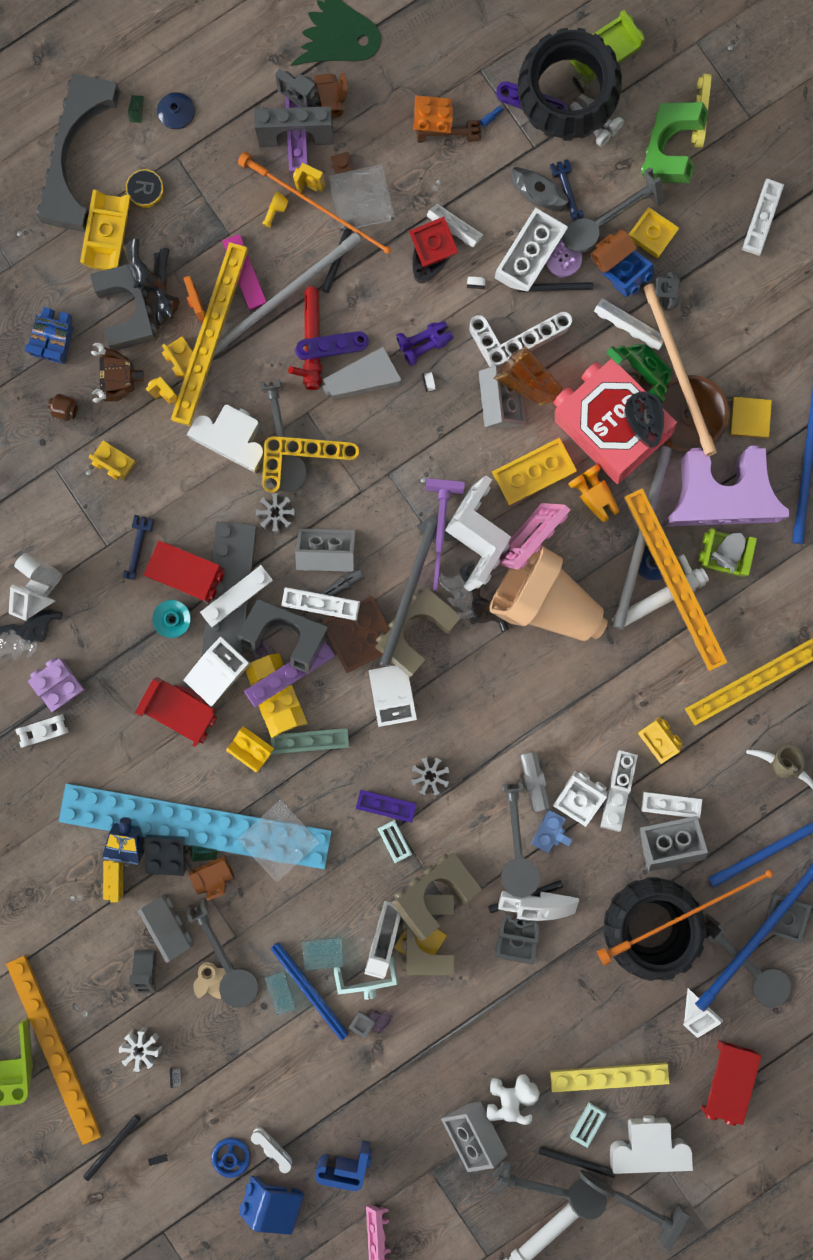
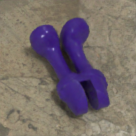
(430, 333)

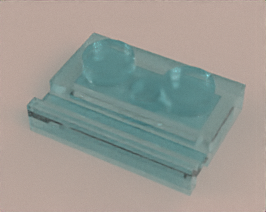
(323, 953)

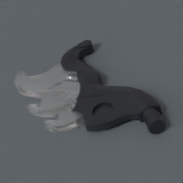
(469, 601)
(17, 639)

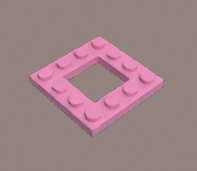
(519, 551)

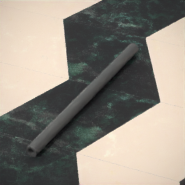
(408, 594)

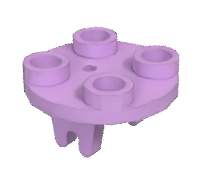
(568, 265)

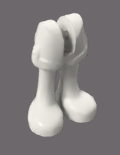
(611, 126)

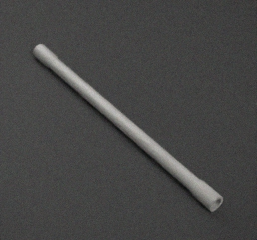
(344, 247)
(621, 613)

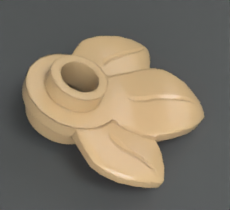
(208, 983)

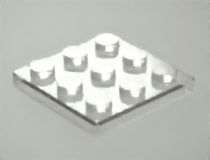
(361, 197)
(278, 840)

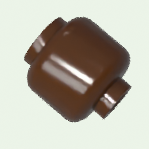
(63, 407)

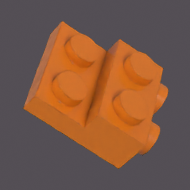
(433, 114)

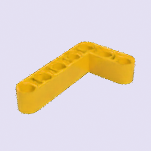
(301, 451)

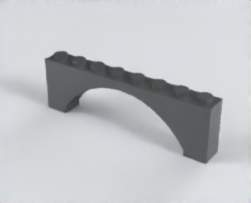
(84, 100)

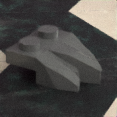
(517, 940)

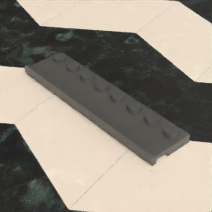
(235, 553)

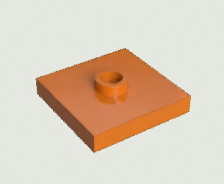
(194, 299)

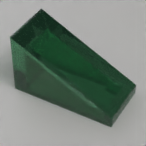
(135, 109)
(202, 853)

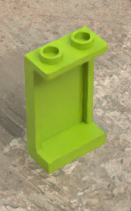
(623, 39)

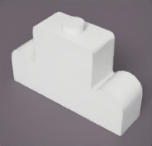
(230, 436)
(383, 941)
(650, 1148)

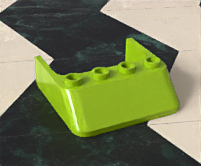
(17, 1073)

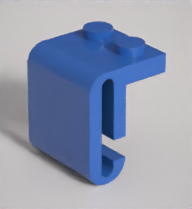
(347, 1172)
(270, 1207)

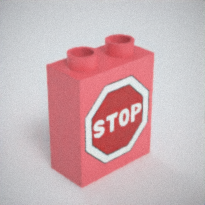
(597, 421)

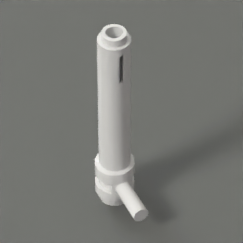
(695, 578)
(544, 1235)

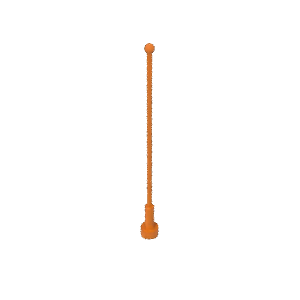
(245, 160)
(606, 955)

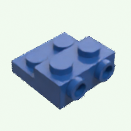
(630, 273)

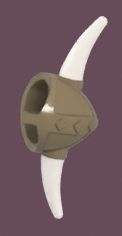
(786, 762)

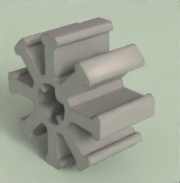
(276, 520)
(427, 781)

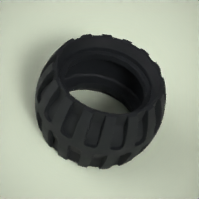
(576, 46)

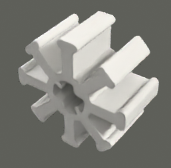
(135, 1043)

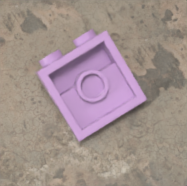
(55, 684)

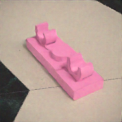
(376, 1234)

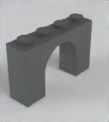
(310, 119)
(139, 327)
(267, 617)

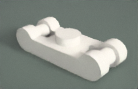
(42, 731)
(272, 1149)

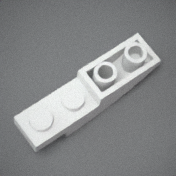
(618, 790)
(545, 907)

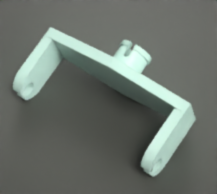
(367, 987)

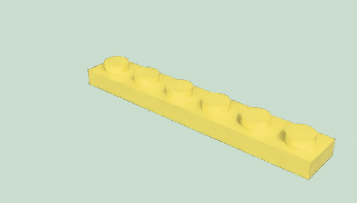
(609, 1077)

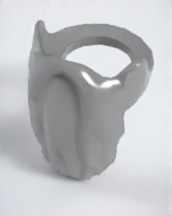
(729, 551)

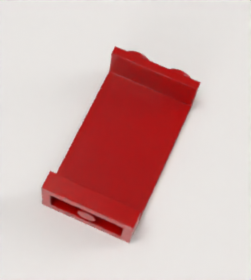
(184, 571)
(177, 710)
(732, 1083)

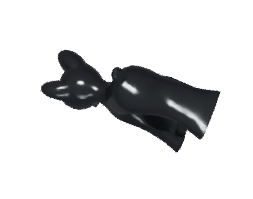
(154, 282)

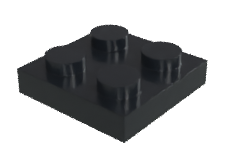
(165, 855)

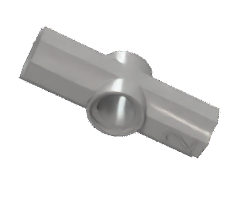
(534, 781)

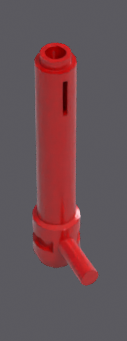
(312, 368)

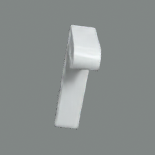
(518, 341)
(42, 574)

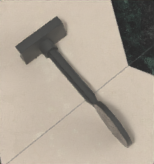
(585, 233)
(292, 467)
(520, 875)
(238, 985)
(770, 986)
(582, 1198)
(672, 1225)

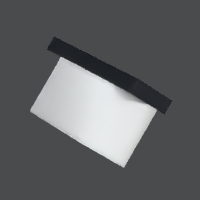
(476, 283)
(428, 381)

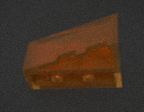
(529, 377)

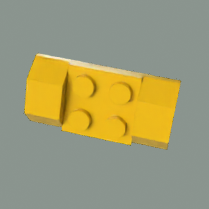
(105, 231)
(283, 709)

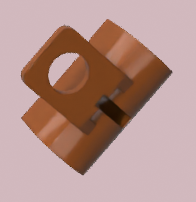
(331, 92)
(612, 250)
(212, 877)

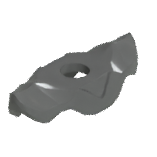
(550, 198)

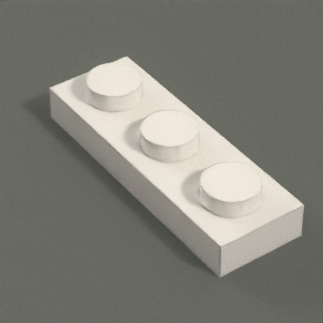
(456, 226)
(671, 805)

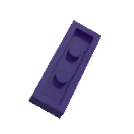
(386, 806)

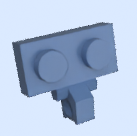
(550, 832)

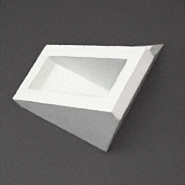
(26, 603)
(697, 1020)

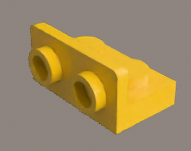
(309, 176)
(179, 354)
(159, 387)
(113, 460)
(661, 739)
(250, 749)
(113, 880)

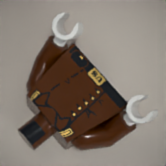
(116, 375)

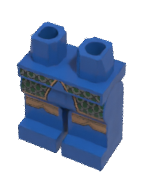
(50, 337)

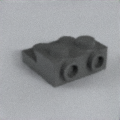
(298, 90)

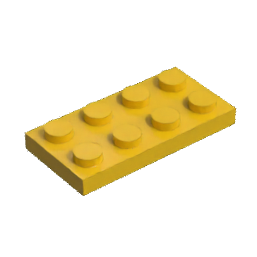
(534, 471)

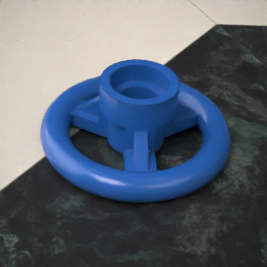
(230, 1164)

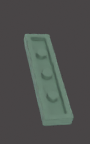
(310, 741)

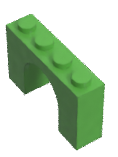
(670, 120)

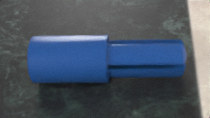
(491, 116)

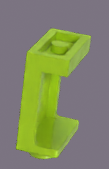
(712, 540)

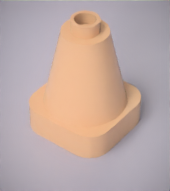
(548, 599)

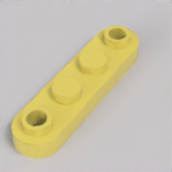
(704, 85)

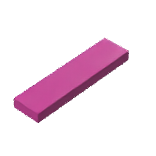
(248, 280)

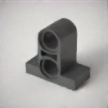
(143, 971)

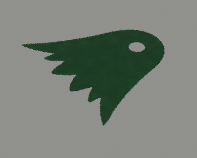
(337, 35)

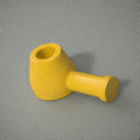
(278, 203)

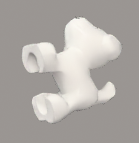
(523, 1093)

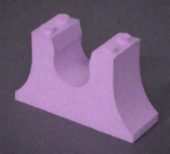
(710, 503)

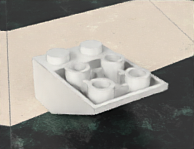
(216, 671)
(392, 696)

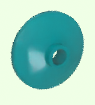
(162, 615)

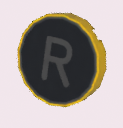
(144, 188)

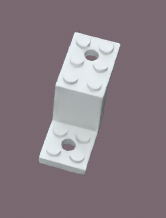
(478, 534)

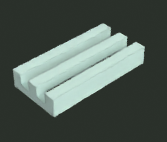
(387, 826)
(586, 1143)

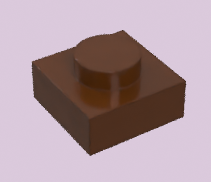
(342, 163)

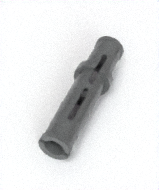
(343, 584)

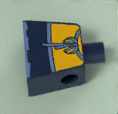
(124, 843)

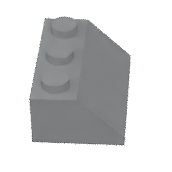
(500, 403)
(325, 550)
(673, 843)
(166, 927)
(474, 1137)

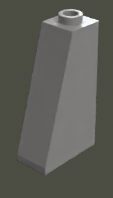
(363, 376)

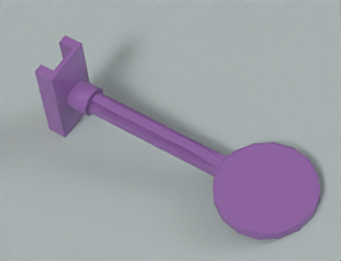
(444, 488)

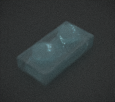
(280, 993)

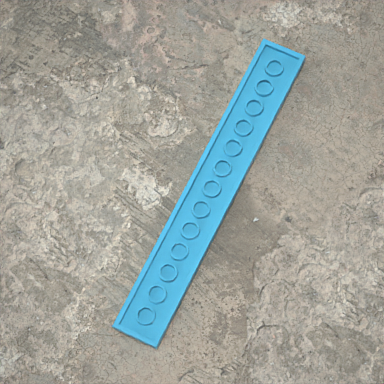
(197, 824)

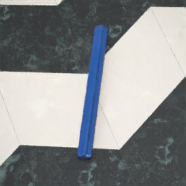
(309, 991)

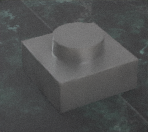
(361, 1024)

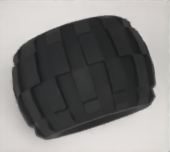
(683, 943)

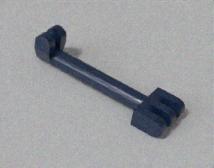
(562, 173)
(131, 573)

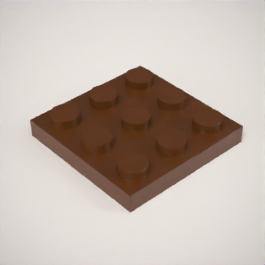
(355, 639)

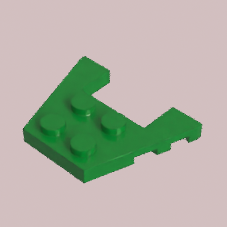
(648, 363)

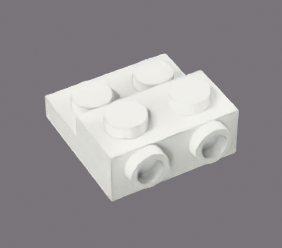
(581, 797)

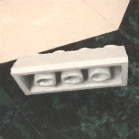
(530, 251)

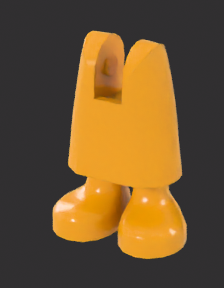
(597, 496)

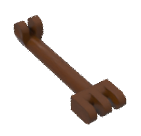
(470, 129)

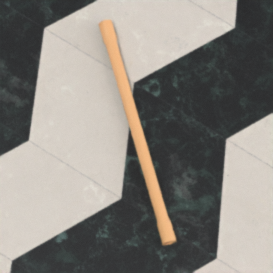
(705, 439)

